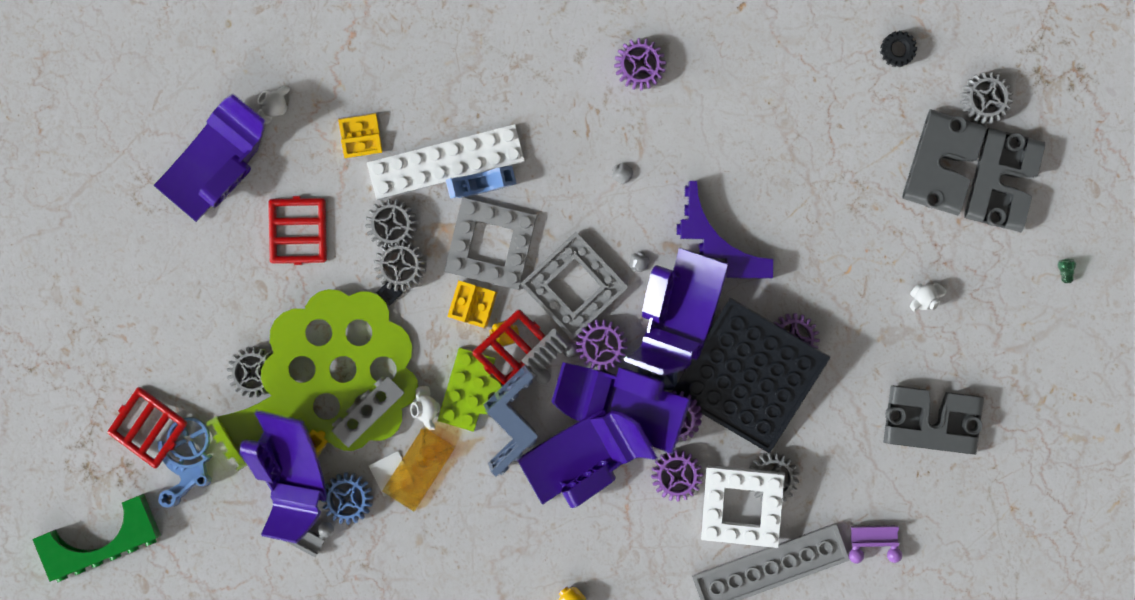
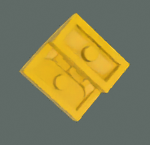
(360, 135)
(472, 304)

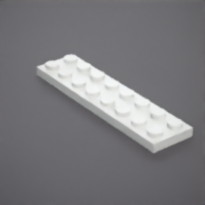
(445, 161)

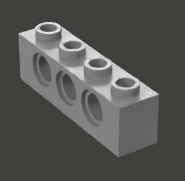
(349, 435)

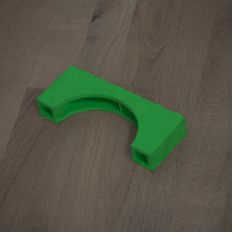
(63, 559)

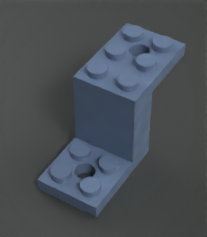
(520, 431)

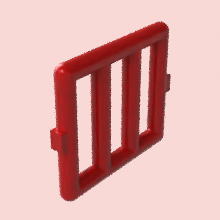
(320, 220)
(492, 340)
(127, 441)

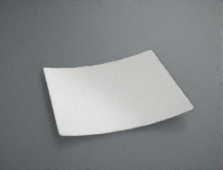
(384, 469)

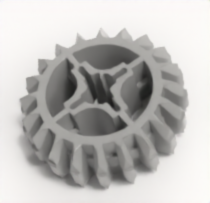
(982, 104)
(393, 215)
(398, 274)
(241, 384)
(780, 462)

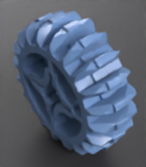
(354, 503)

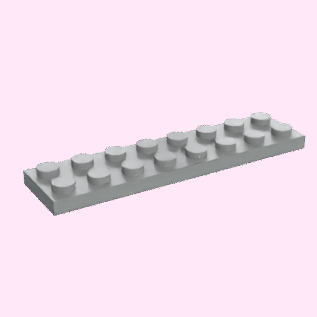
(773, 566)

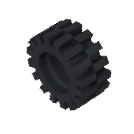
(886, 49)

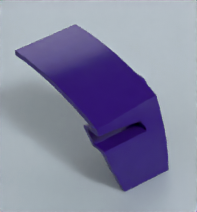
(214, 159)
(679, 312)
(586, 391)
(584, 457)
(292, 472)

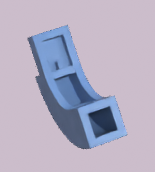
(481, 182)

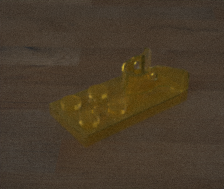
(418, 468)

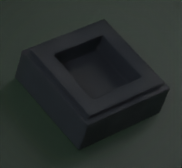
(389, 295)

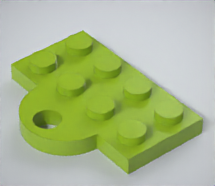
(467, 391)

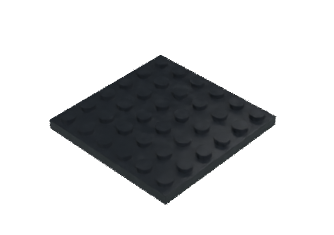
(751, 375)

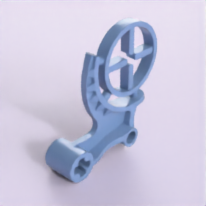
(189, 474)

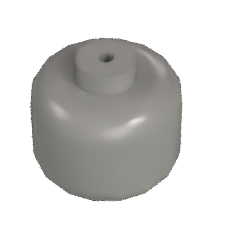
(622, 173)
(639, 262)

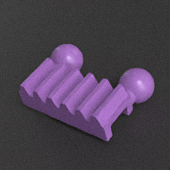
(873, 537)

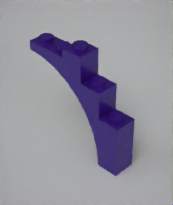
(713, 246)

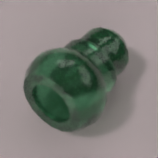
(1066, 269)

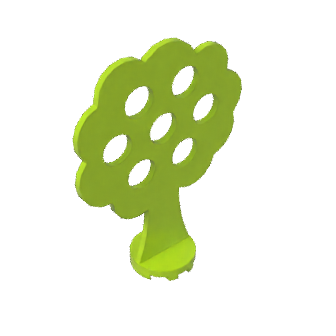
(296, 399)

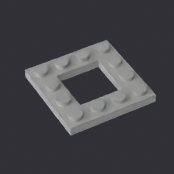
(468, 215)
(571, 249)

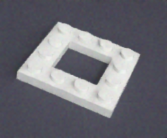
(768, 482)

